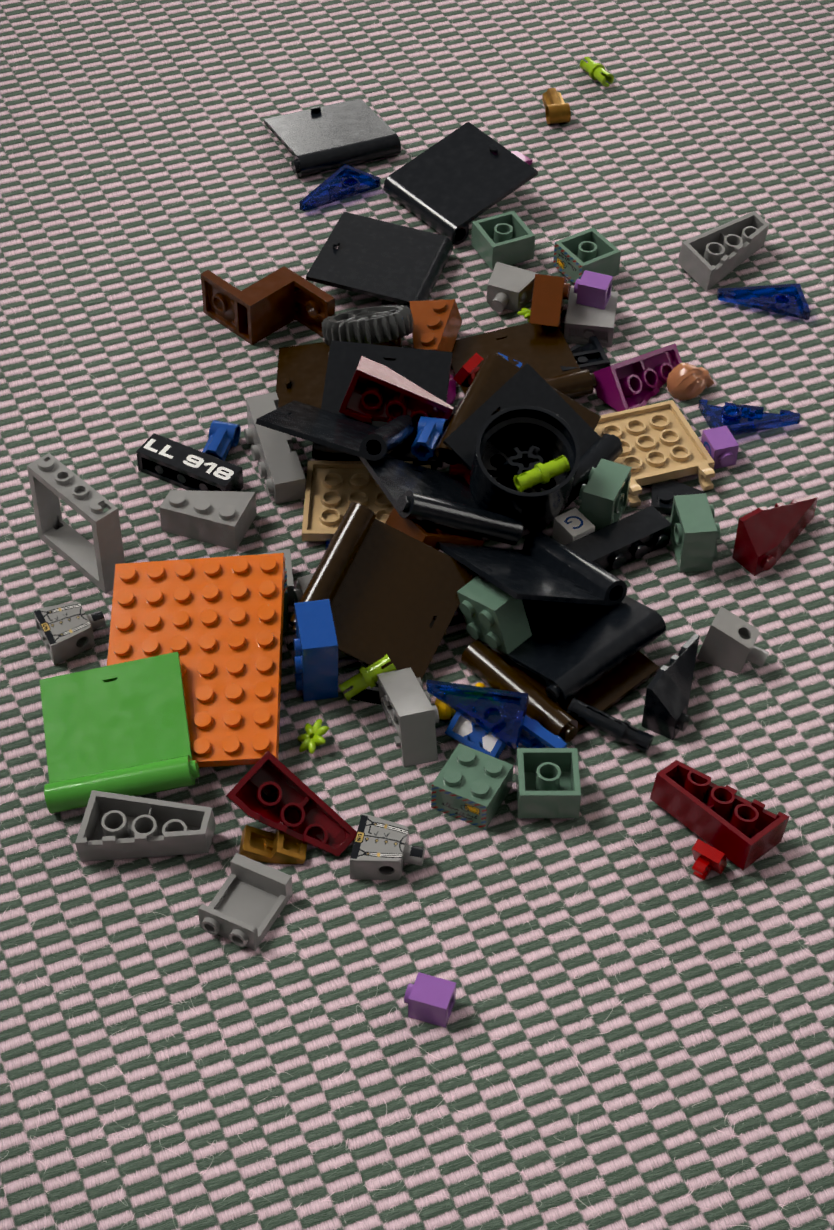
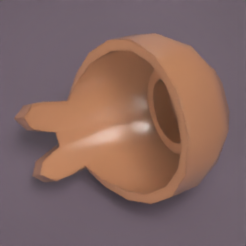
(688, 381)

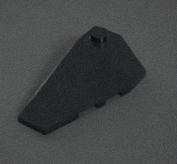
(670, 693)

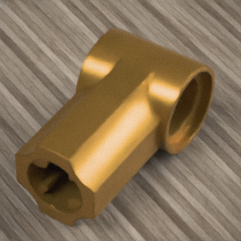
(555, 108)

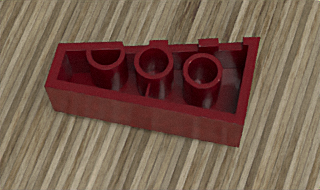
(717, 814)

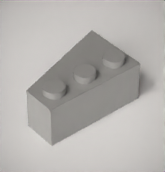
(209, 515)
(411, 714)

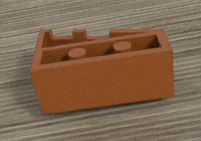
(548, 299)
(435, 324)

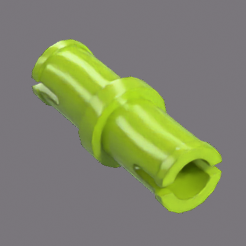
(596, 71)
(541, 473)
(366, 677)

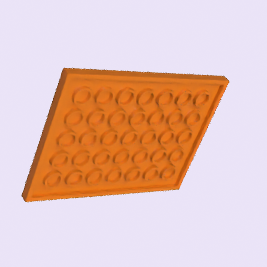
(229, 640)

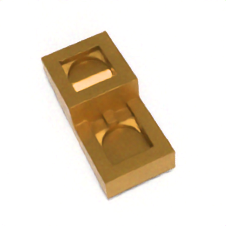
(271, 847)

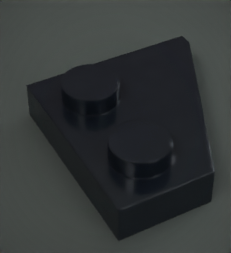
(589, 356)
(664, 492)

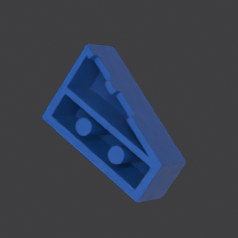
(315, 651)

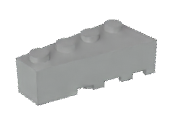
(722, 249)
(274, 452)
(141, 828)

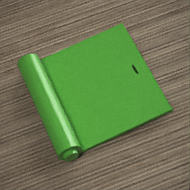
(116, 732)

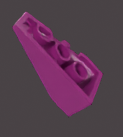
(636, 379)

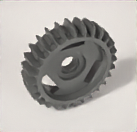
(369, 325)

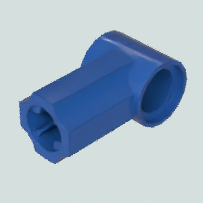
(428, 436)
(221, 439)

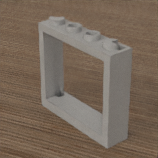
(53, 480)

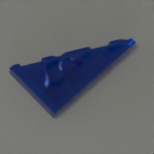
(340, 185)
(780, 299)
(745, 418)
(491, 709)

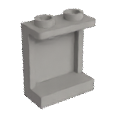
(589, 321)
(247, 902)

